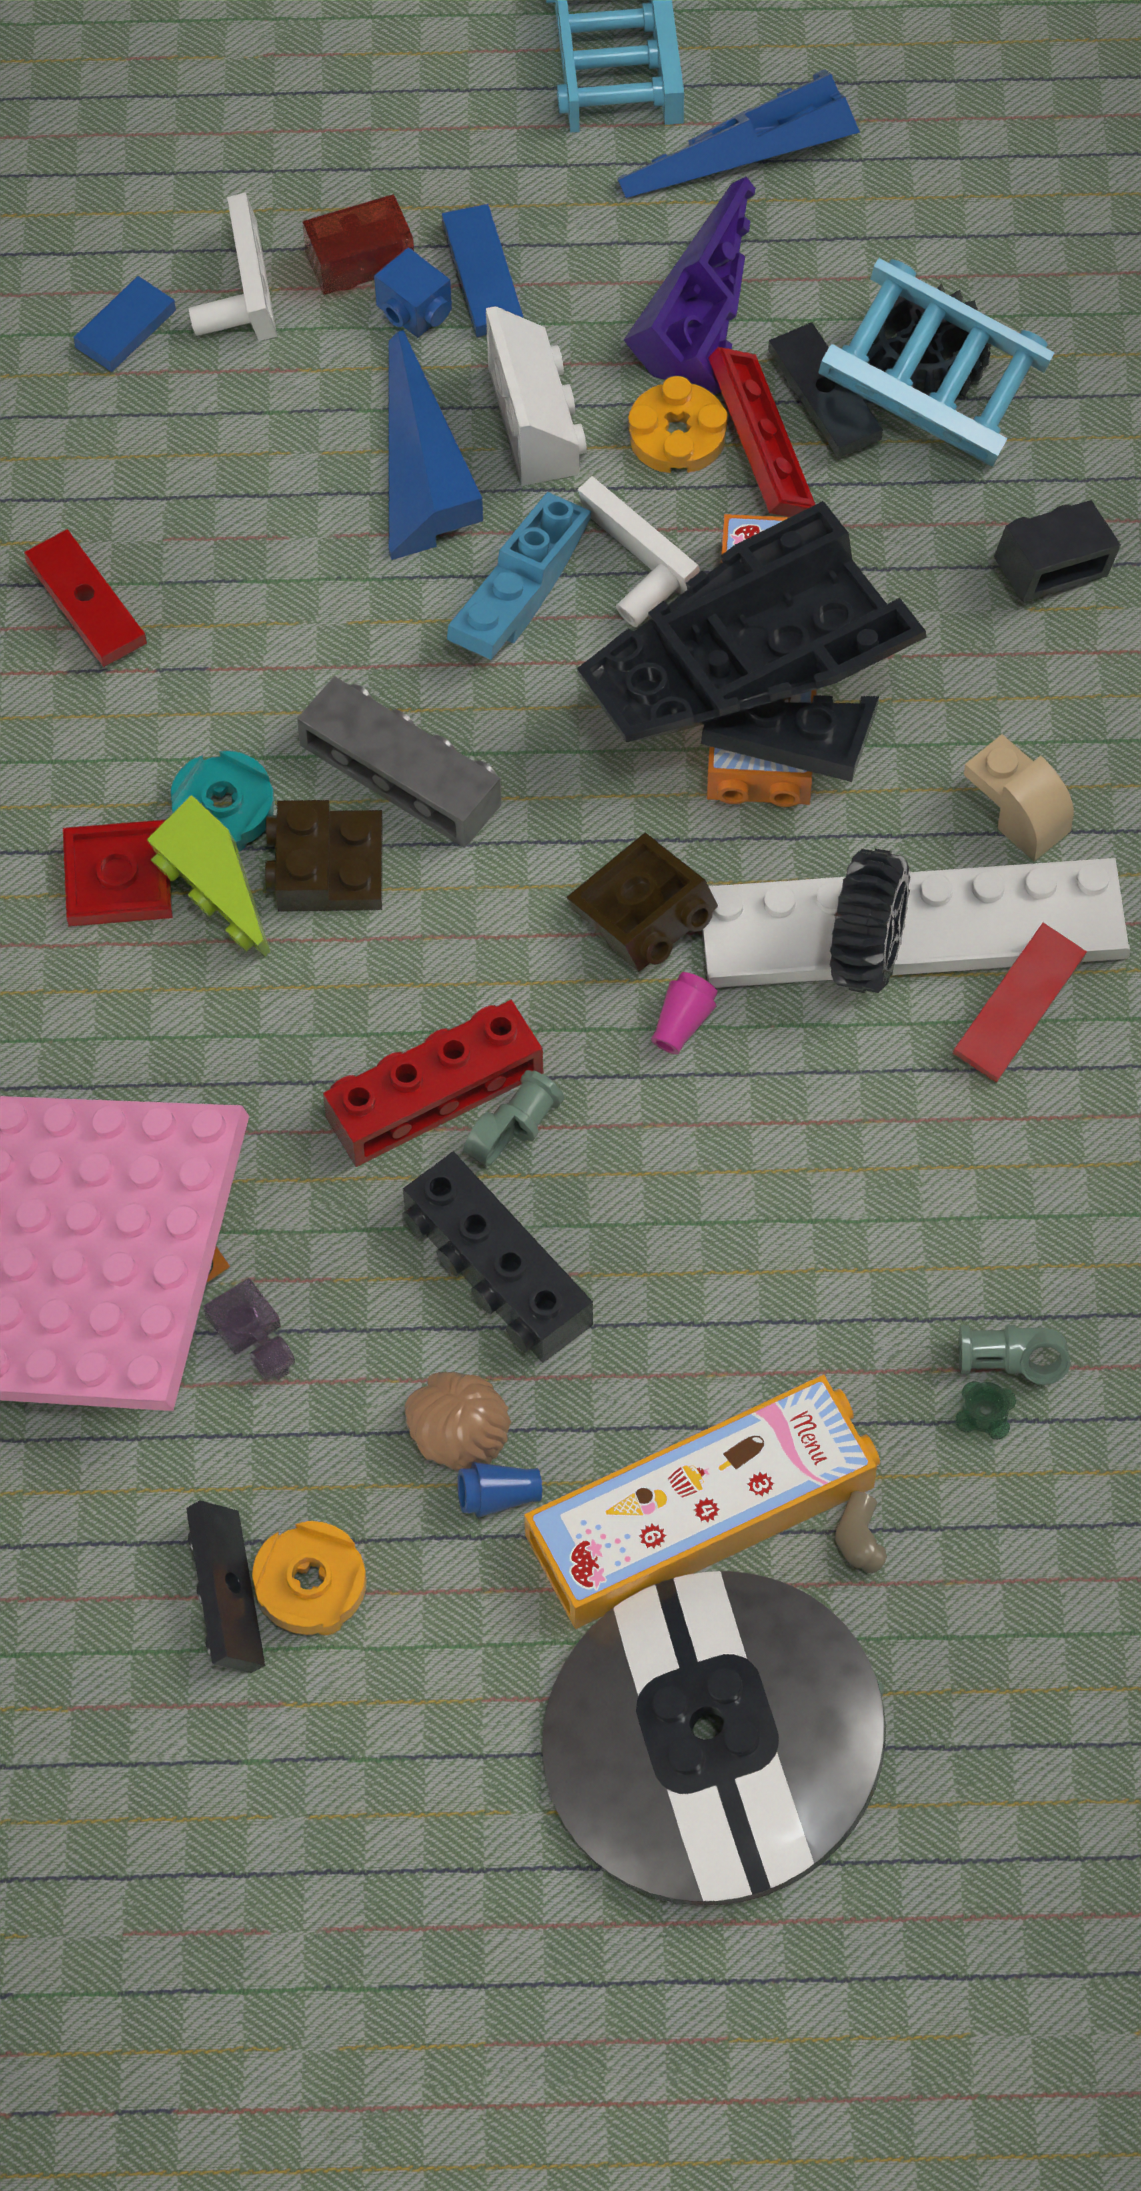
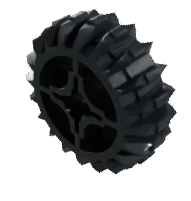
(932, 367)
(869, 920)

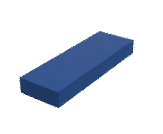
(480, 263)

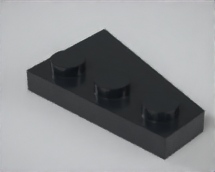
(801, 735)

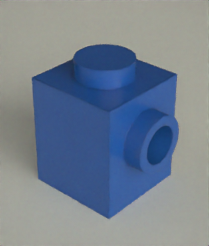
(413, 293)

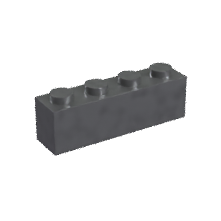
(400, 761)

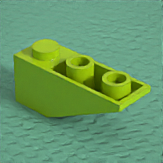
(208, 859)

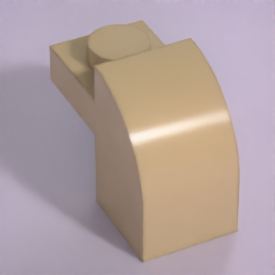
(1030, 795)

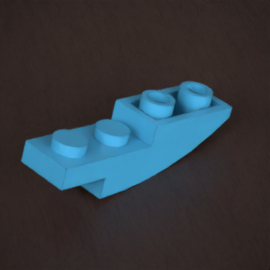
(522, 579)

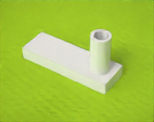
(255, 303)
(668, 563)

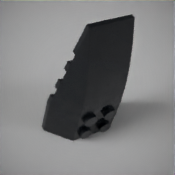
(758, 628)

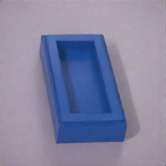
(124, 323)

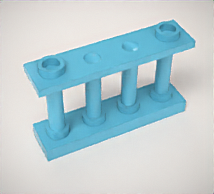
(659, 53)
(937, 411)

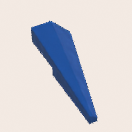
(779, 126)
(427, 473)

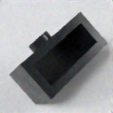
(1056, 550)

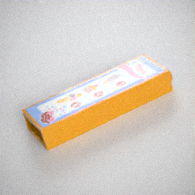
(702, 1499)

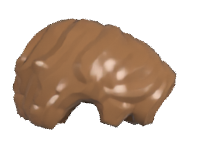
(457, 1420)

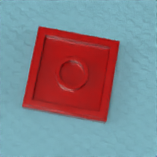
(113, 874)

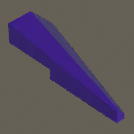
(697, 297)

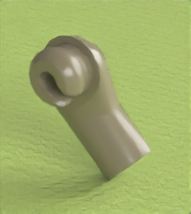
(854, 1536)

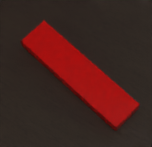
(761, 432)

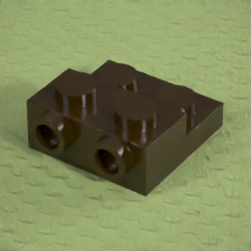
(324, 857)
(644, 902)

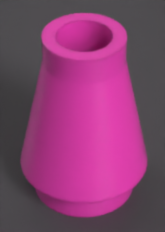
(685, 1008)

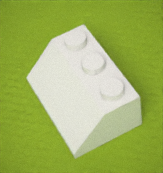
(533, 399)

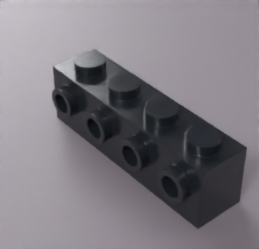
(497, 1257)

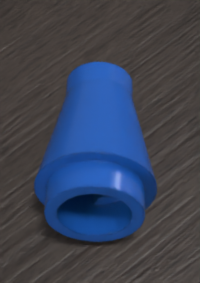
(495, 1488)

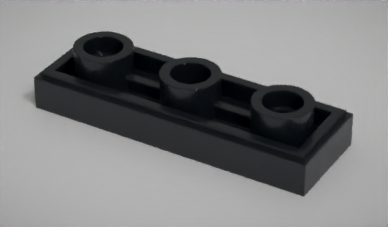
(835, 409)
(225, 1587)

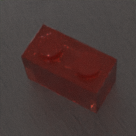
(355, 242)

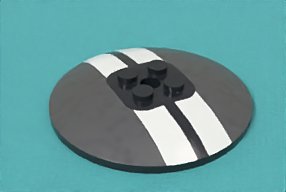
(730, 1810)

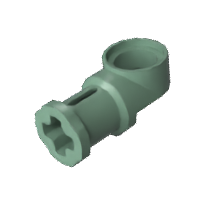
(513, 1119)
(1012, 1350)

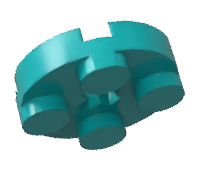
(233, 774)

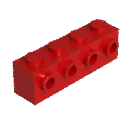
(432, 1082)

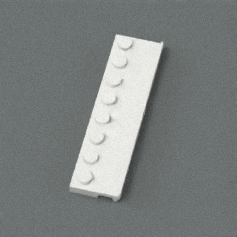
(951, 921)

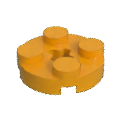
(677, 402)
(314, 1609)

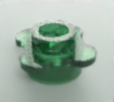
(986, 1394)

